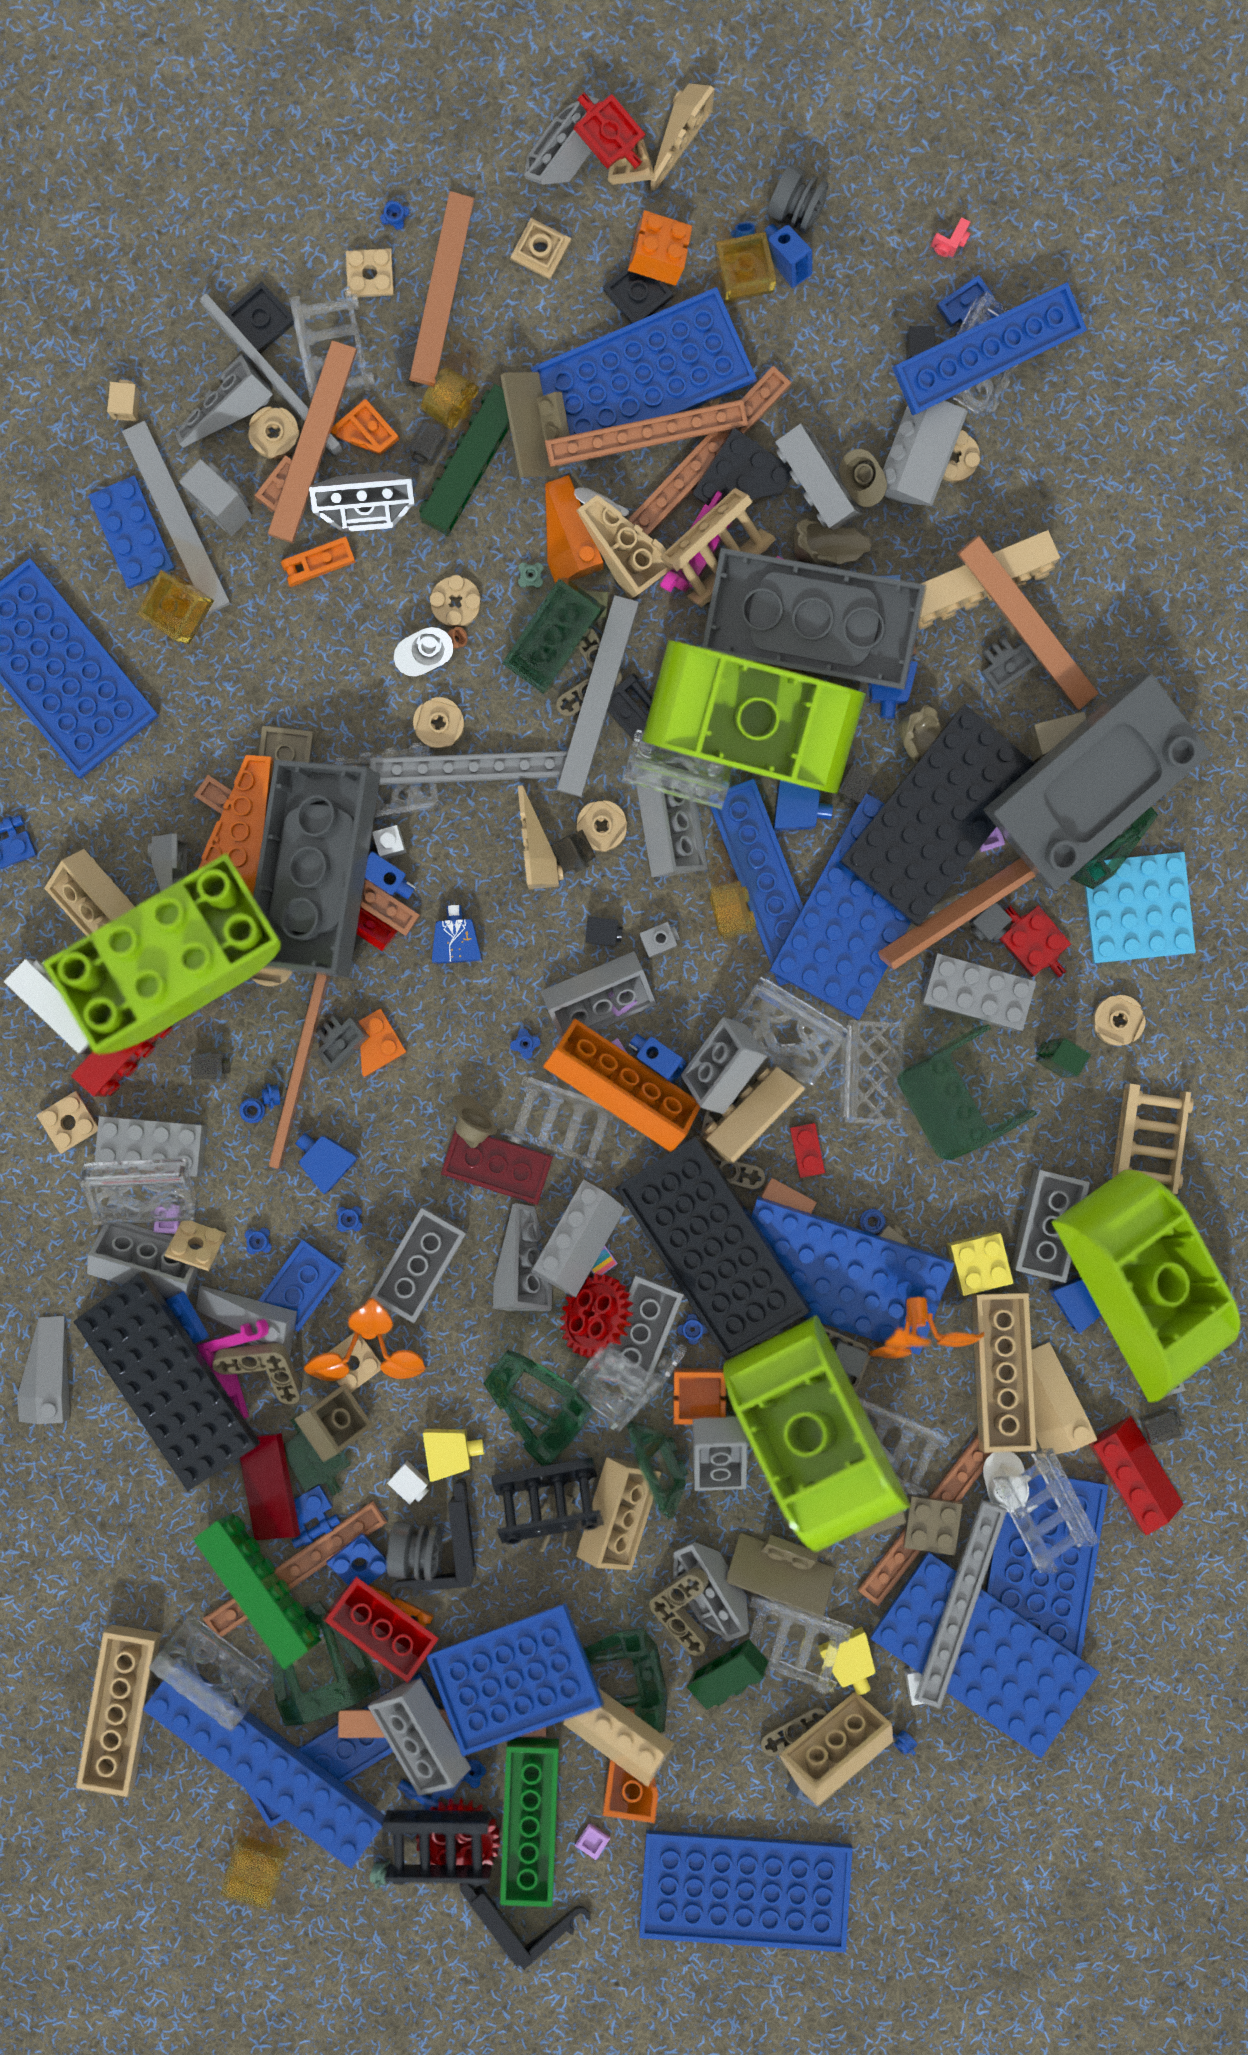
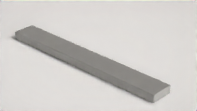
(262, 365)
(175, 514)
(598, 696)
(469, 767)
(960, 1604)

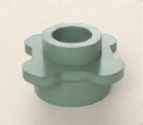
(525, 580)
(378, 1873)

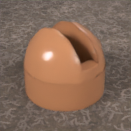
(462, 637)

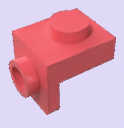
(945, 246)

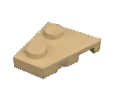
(624, 172)

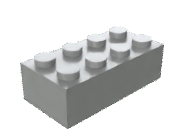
(978, 992)
(150, 1140)
(1038, 1243)
(418, 1264)
(651, 1321)

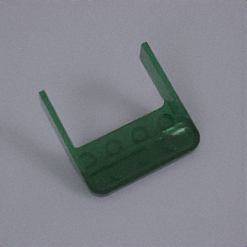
(945, 1105)

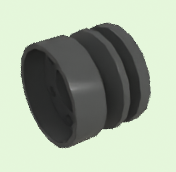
(797, 198)
(414, 1551)

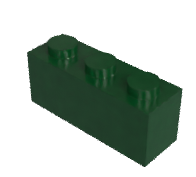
(1062, 1057)
(728, 1674)

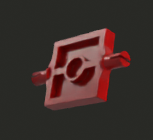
(609, 131)
(1035, 941)

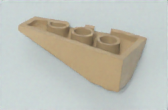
(687, 117)
(624, 546)
(539, 858)
(1058, 1413)

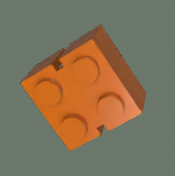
(660, 248)
(698, 1394)

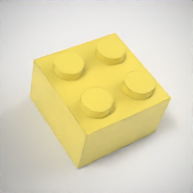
(980, 1263)

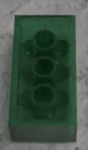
(553, 635)

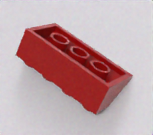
(1136, 1475)
(380, 1629)

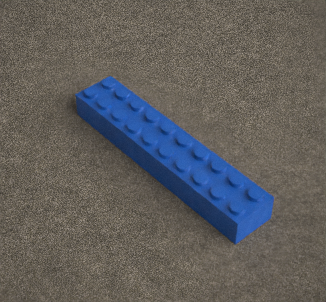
(274, 1774)

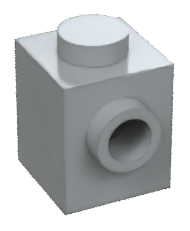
(659, 939)

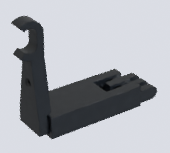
(462, 1549)
(507, 1935)

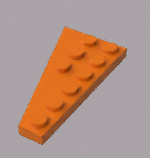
(243, 820)

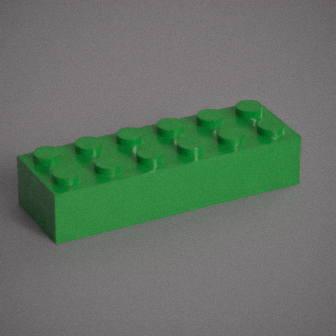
(258, 1589)
(529, 1822)

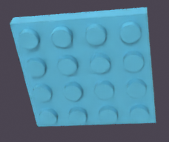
(1141, 910)

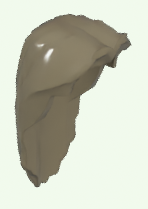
(827, 546)
(919, 731)

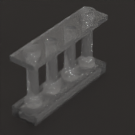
(308, 337)
(557, 1096)
(909, 1430)
(1068, 1506)
(812, 1625)

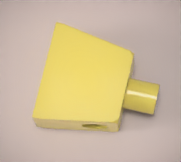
(449, 1451)
(853, 1662)

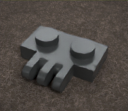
(1006, 664)
(340, 1040)

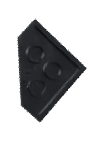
(742, 466)

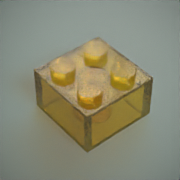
(745, 267)
(175, 607)
(731, 911)
(254, 1872)

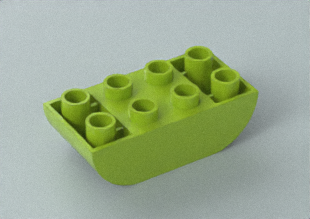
(753, 717)
(164, 958)
(1150, 1279)
(812, 1436)

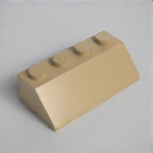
(86, 893)
(751, 1114)
(625, 1506)
(623, 1738)
(837, 1747)

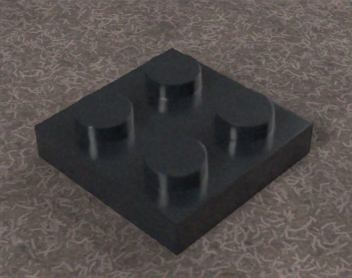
(637, 294)
(260, 317)

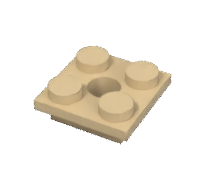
(377, 259)
(544, 262)
(53, 1118)
(194, 1233)
(368, 1360)

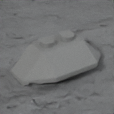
(559, 149)
(362, 500)
(721, 1604)

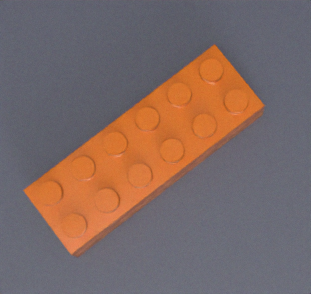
(623, 1085)

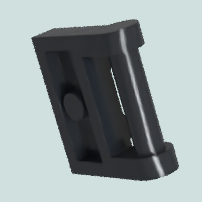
(625, 710)

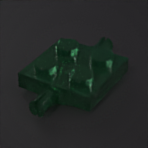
(308, 1464)

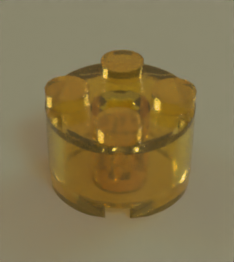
(449, 398)

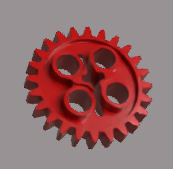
(596, 1315)
(490, 1841)

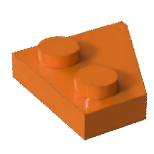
(365, 429)
(382, 1044)

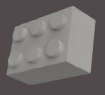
(216, 497)
(723, 1065)
(719, 1454)

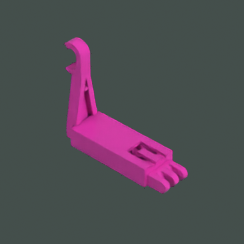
(678, 579)
(230, 1382)

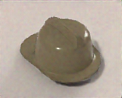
(863, 477)
(472, 1120)

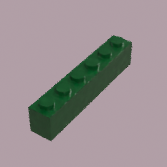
(468, 464)

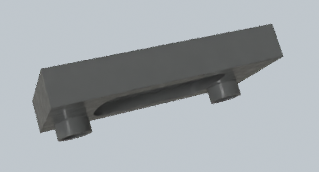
(814, 618)
(1097, 780)
(315, 863)

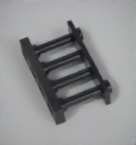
(531, 1481)
(437, 1821)

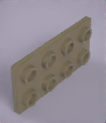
(533, 421)
(781, 1573)

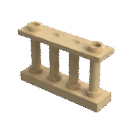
(708, 527)
(1130, 1122)

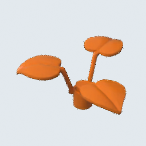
(916, 1317)
(369, 1321)

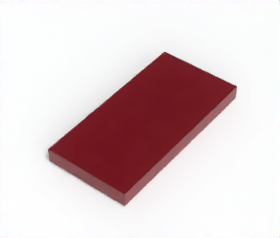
(498, 1167)
(269, 1489)

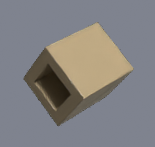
(124, 400)

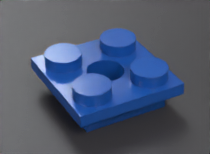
(359, 1547)

